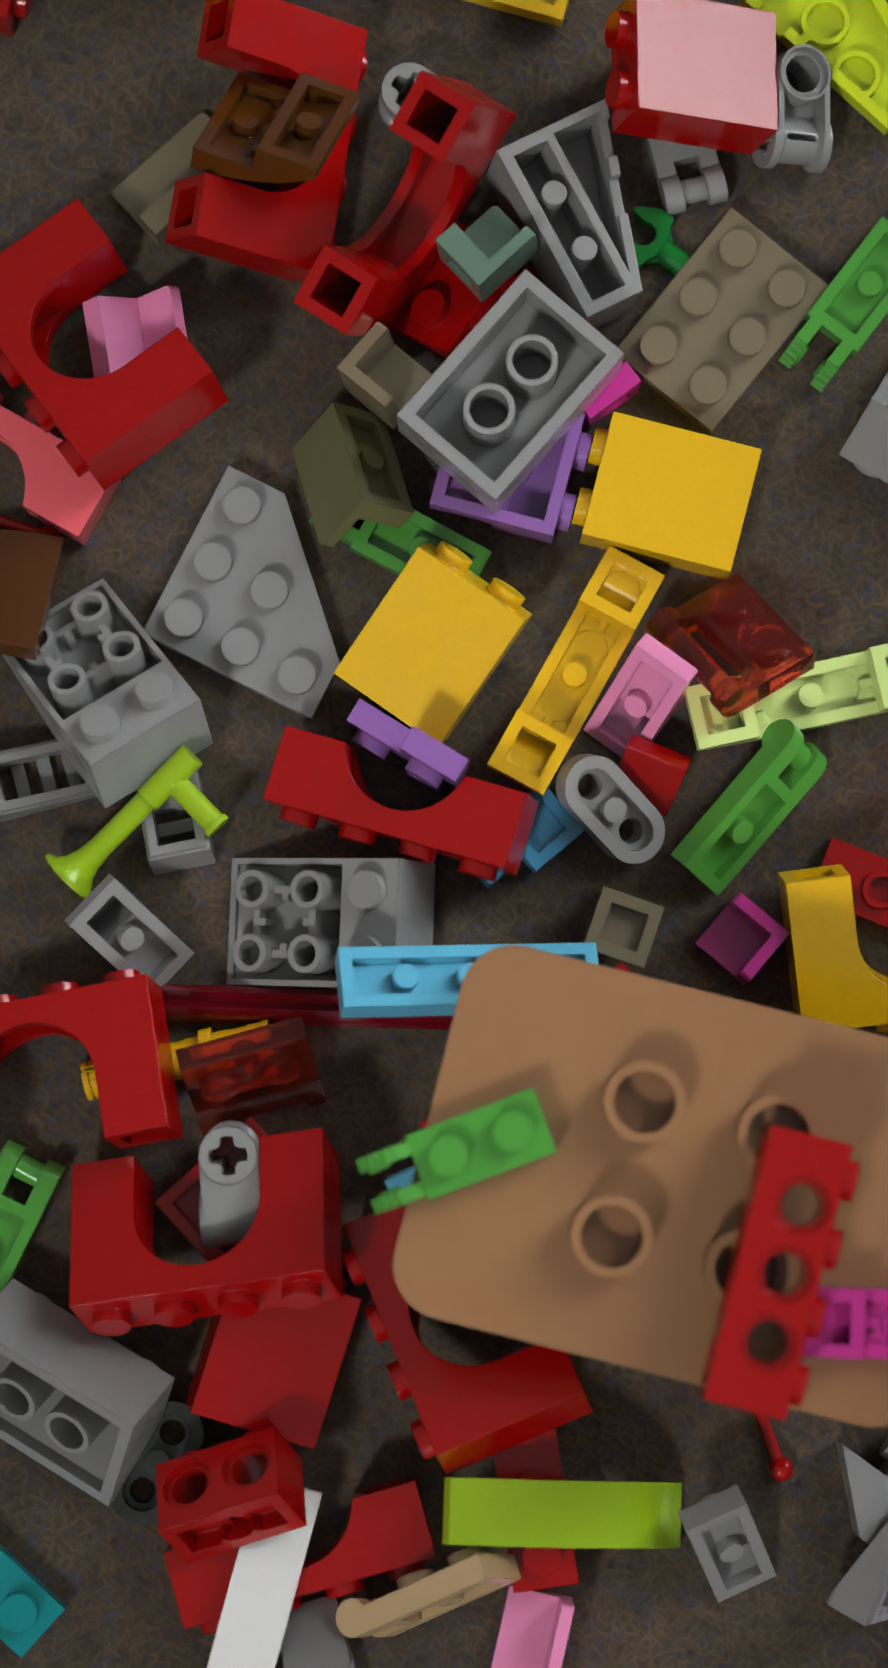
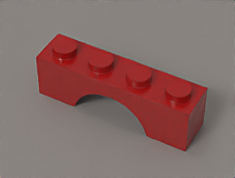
(474, 823)
(383, 1534)

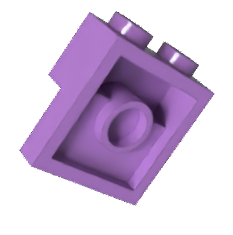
(537, 504)

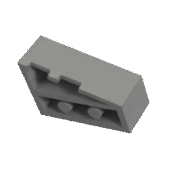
(571, 197)

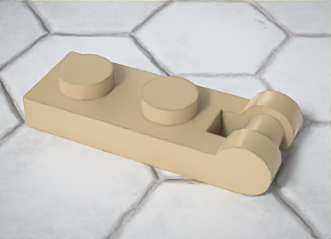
(428, 1594)

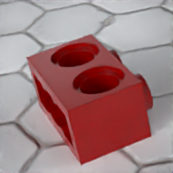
(230, 1494)

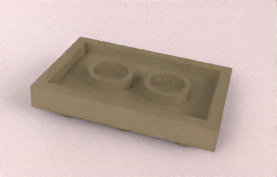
(721, 320)

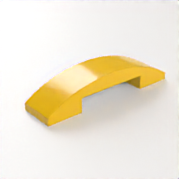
(576, 671)

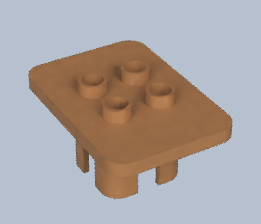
(656, 1137)

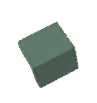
(486, 251)

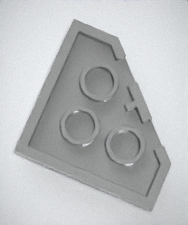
(249, 599)

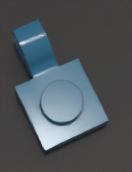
(549, 835)

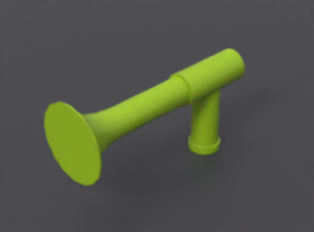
(168, 780)

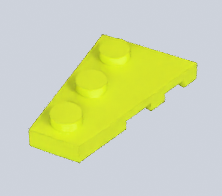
(850, 37)

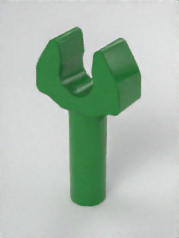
(662, 249)

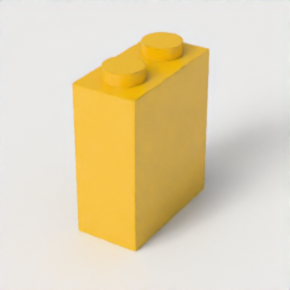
(667, 495)
(434, 640)

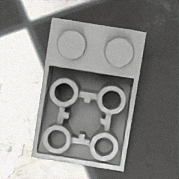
(109, 693)
(299, 910)

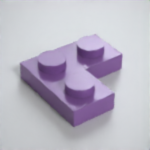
(427, 758)

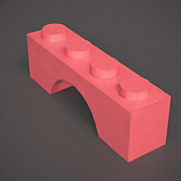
(51, 486)

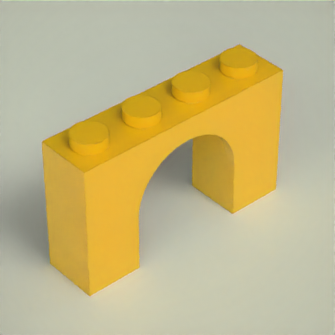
(823, 951)

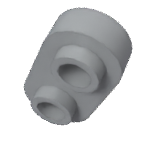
(607, 806)

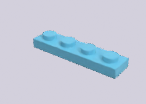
(418, 978)

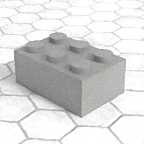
(510, 391)

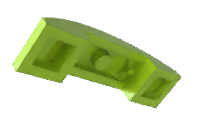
(561, 1513)

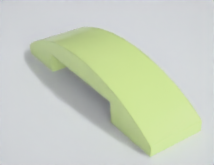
(826, 695)

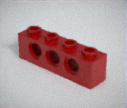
(730, 1371)

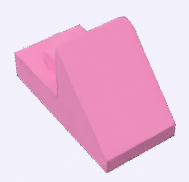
(641, 696)

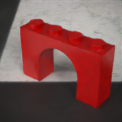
(252, 226)
(378, 275)
(108, 419)
(127, 1041)
(283, 1259)
(461, 1408)

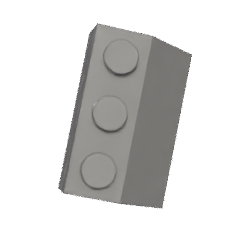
(74, 1394)

